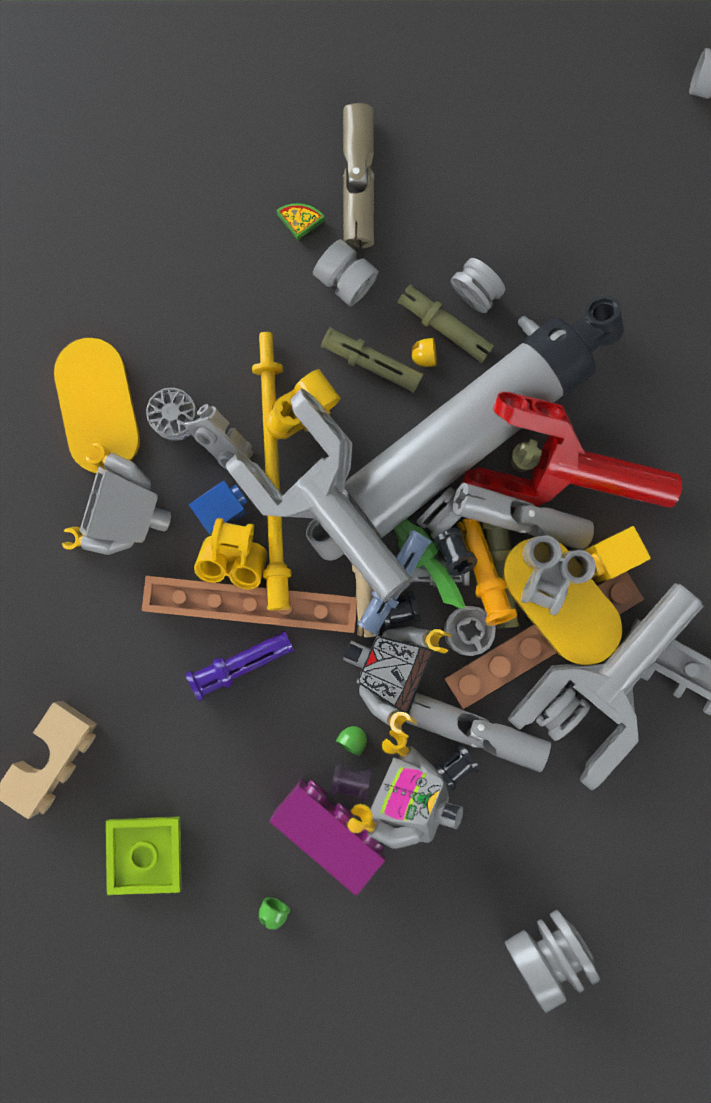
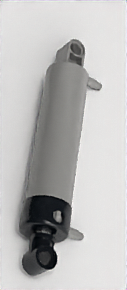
(466, 428)

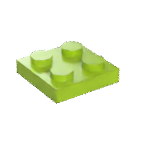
(143, 855)

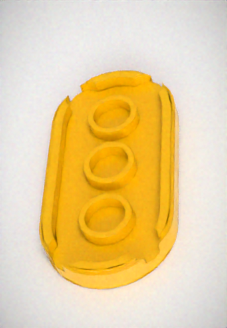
(95, 401)
(587, 623)

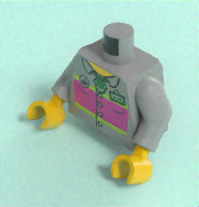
(408, 802)

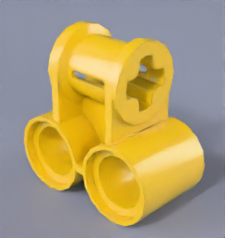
(283, 422)
(232, 555)

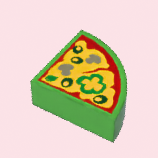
(300, 218)

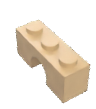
(66, 733)

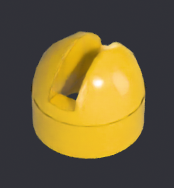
(425, 353)

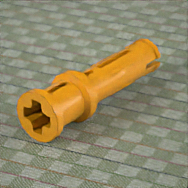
(490, 586)

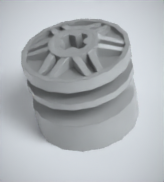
(552, 960)

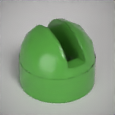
(353, 740)
(273, 913)

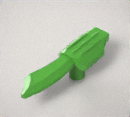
(447, 588)

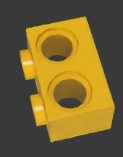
(617, 554)

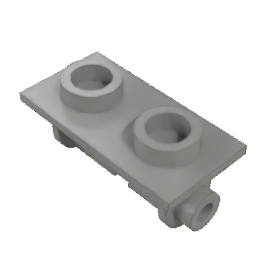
(210, 433)

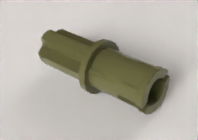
(525, 456)

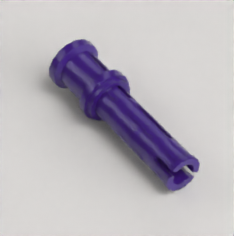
(224, 671)

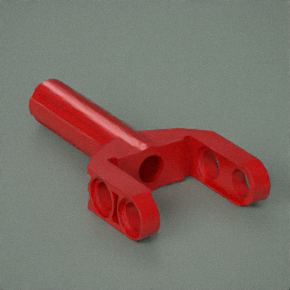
(567, 463)

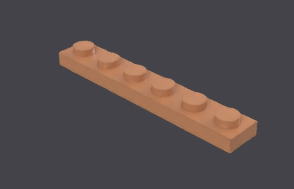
(247, 605)
(525, 650)

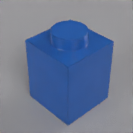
(219, 503)

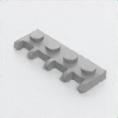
(685, 667)

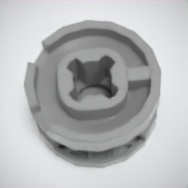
(478, 285)
(170, 412)
(444, 518)
(469, 631)
(563, 713)

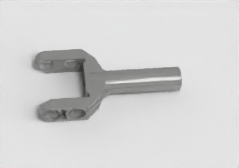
(322, 497)
(612, 683)

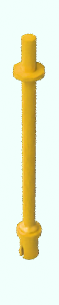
(276, 571)

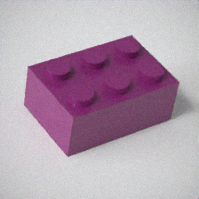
(325, 836)

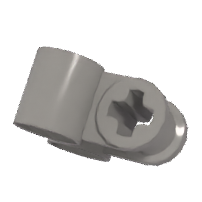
(552, 575)

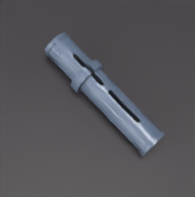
(377, 609)

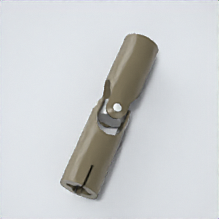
(359, 152)

